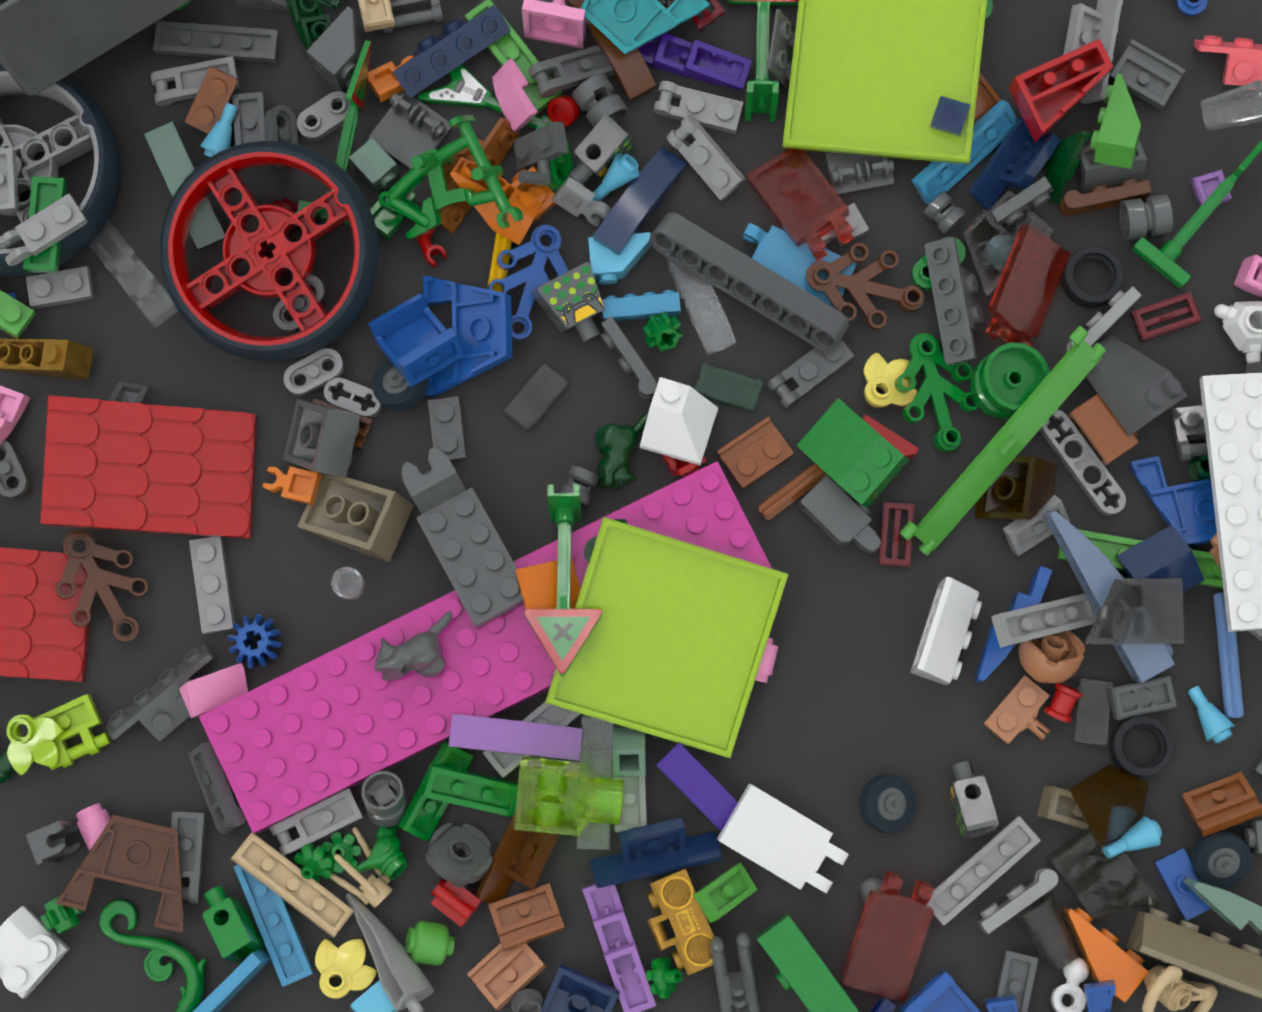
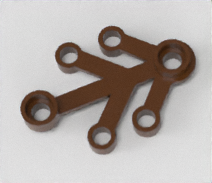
(860, 286)
(98, 581)

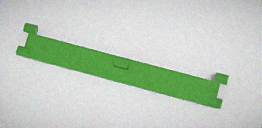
(1006, 443)

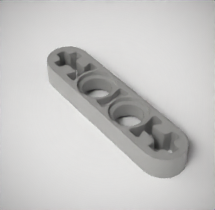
(1086, 459)

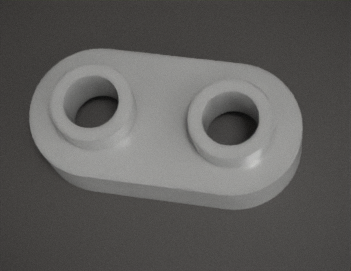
(327, 117)
(313, 370)

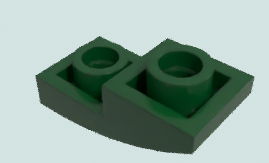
(308, 20)

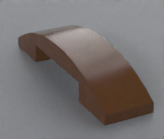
(629, 69)

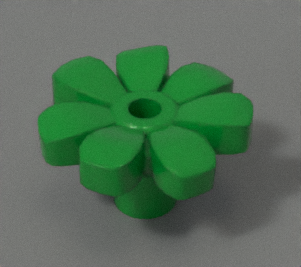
(347, 849)
(314, 863)
(663, 977)

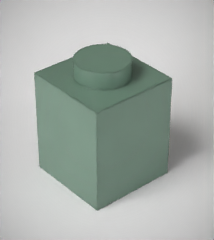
(375, 165)
(628, 752)

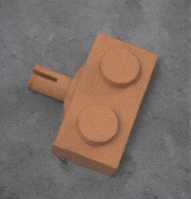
(1019, 712)

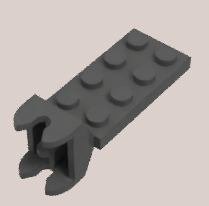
(463, 540)

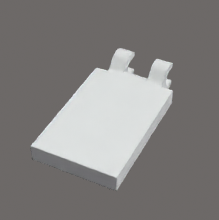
(780, 839)

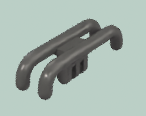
(739, 987)

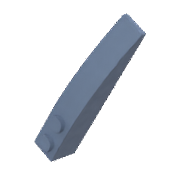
(1096, 578)

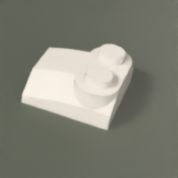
(27, 952)

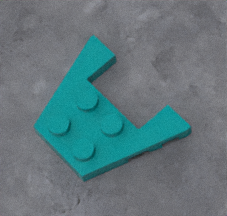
(637, 22)

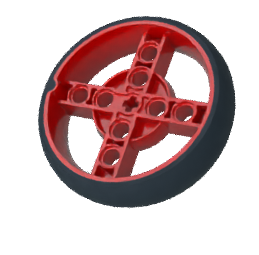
(222, 177)

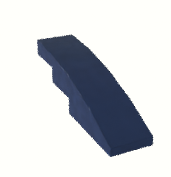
(639, 201)

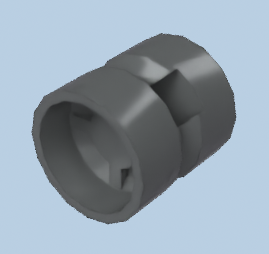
(597, 99)
(1150, 216)
(384, 798)

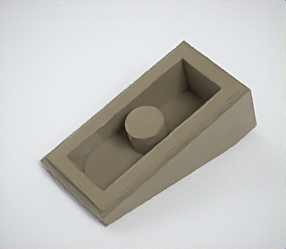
(1061, 807)

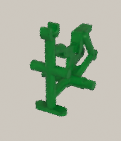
(431, 165)

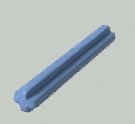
(1228, 662)

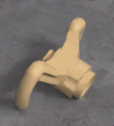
(1175, 992)

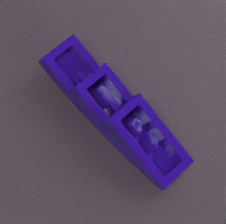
(696, 61)
(698, 785)

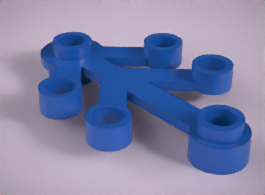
(532, 275)

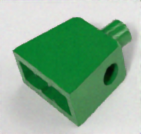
(234, 937)

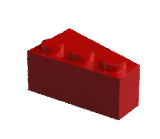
(1058, 86)

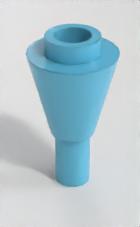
(220, 135)
(621, 171)
(1214, 723)
(1141, 835)

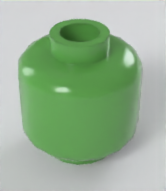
(429, 943)

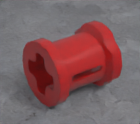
(1063, 702)

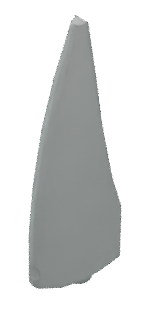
(397, 971)

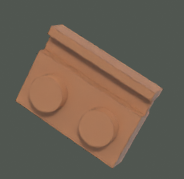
(506, 973)

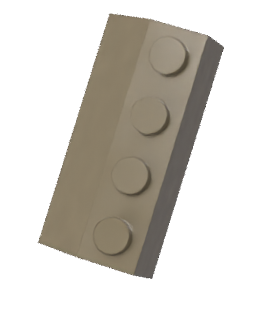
(1197, 953)

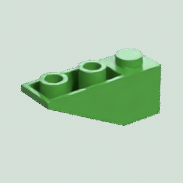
(1119, 130)

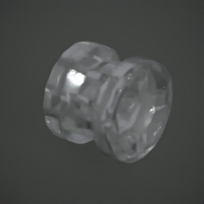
(353, 587)

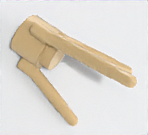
(373, 889)

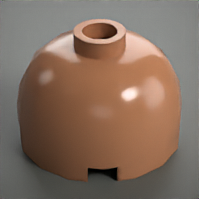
(1052, 657)

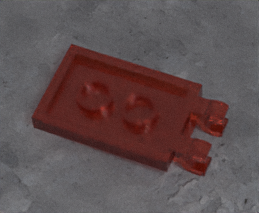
(801, 200)
(1026, 287)
(889, 939)

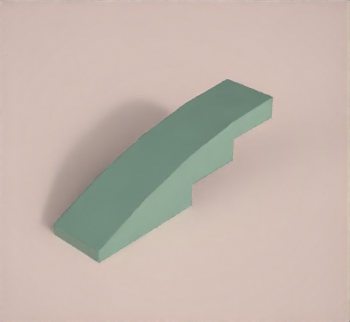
(175, 167)
(1229, 906)

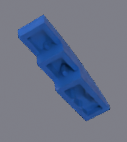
(992, 653)

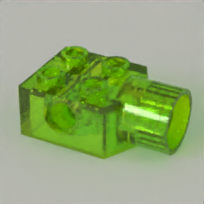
(564, 797)

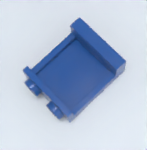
(415, 340)
(939, 995)

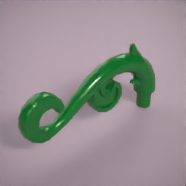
(159, 948)

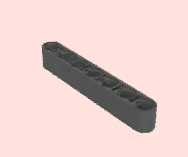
(749, 282)

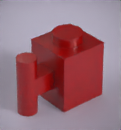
(455, 902)

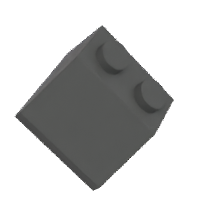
(338, 51)
(321, 438)

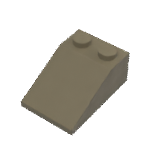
(357, 516)

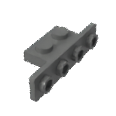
(954, 301)
(162, 705)

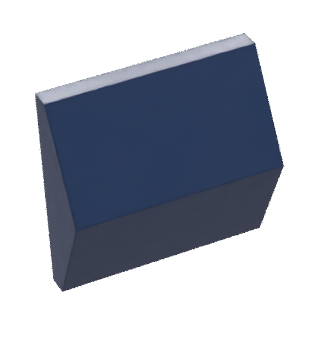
(1162, 557)
(578, 993)

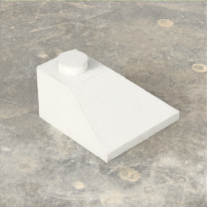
(678, 422)

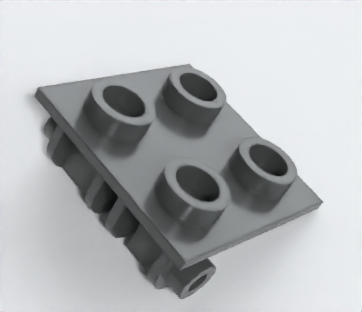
(781, 50)
(409, 129)
(858, 172)

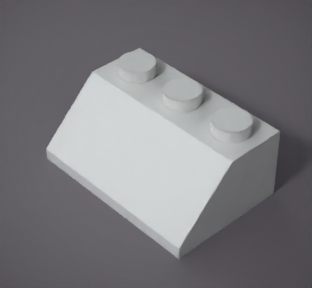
(946, 632)

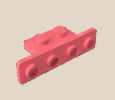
(1242, 61)

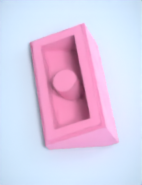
(214, 689)

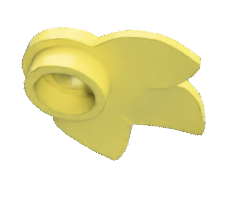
(883, 375)
(345, 963)

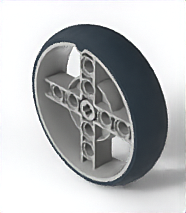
(89, 132)

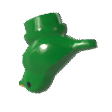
(386, 854)

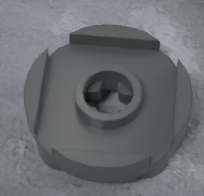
(452, 867)

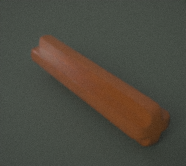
(791, 491)

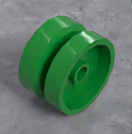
(1007, 379)

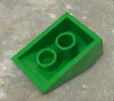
(852, 453)

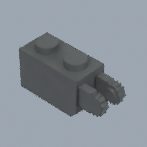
(840, 516)

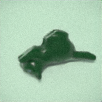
(616, 445)

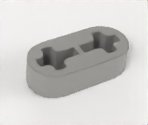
(355, 391)

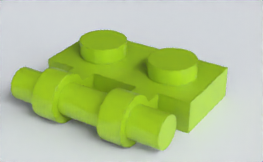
(74, 719)

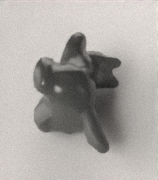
(419, 654)

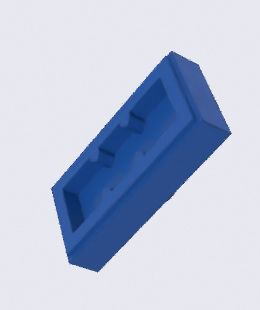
(1173, 870)

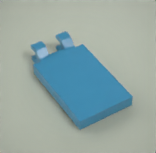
(791, 262)
(235, 982)

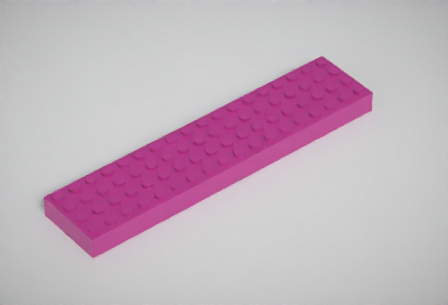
(343, 722)

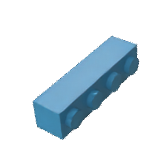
(641, 307)

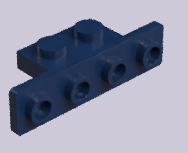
(450, 49)
(1013, 164)
(654, 851)

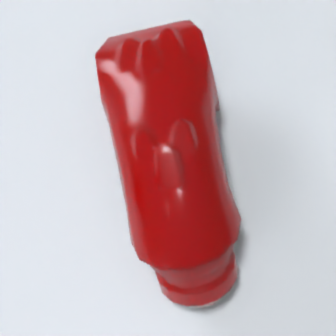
(429, 249)

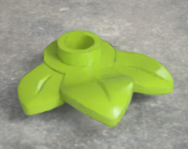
(36, 745)

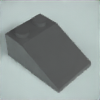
(1133, 385)

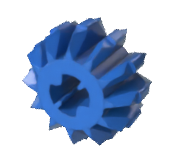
(265, 645)

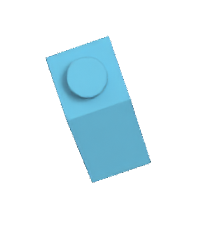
(609, 266)

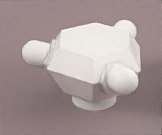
(1243, 327)

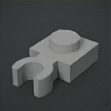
(578, 200)

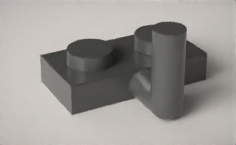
(537, 150)

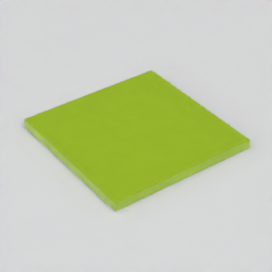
(875, 72)
(673, 637)

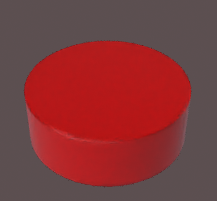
(563, 110)

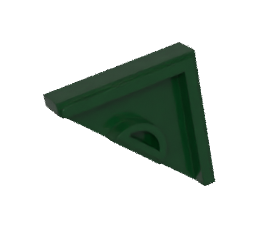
(1064, 163)

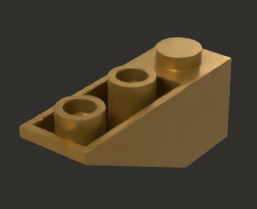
(46, 357)

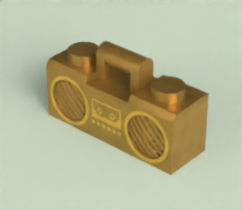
(692, 931)

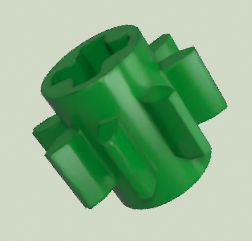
(662, 331)
(60, 917)

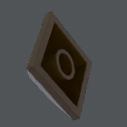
(1019, 490)

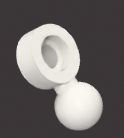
(1075, 974)

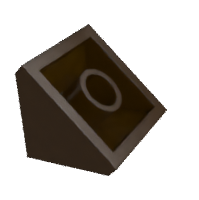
(1110, 802)

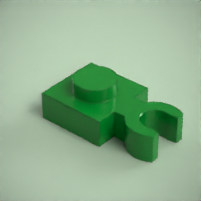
(387, 219)

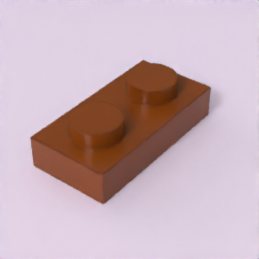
(211, 99)

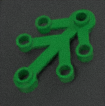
(934, 387)

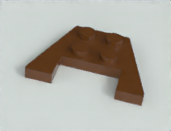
(136, 856)

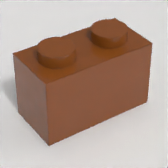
(1102, 430)

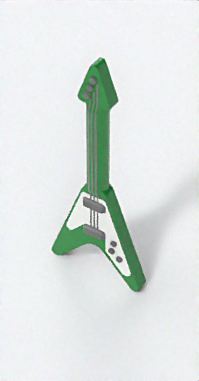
(469, 92)

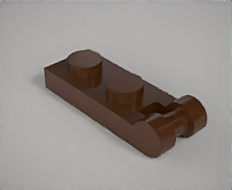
(1103, 197)

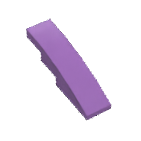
(515, 737)
(619, 947)

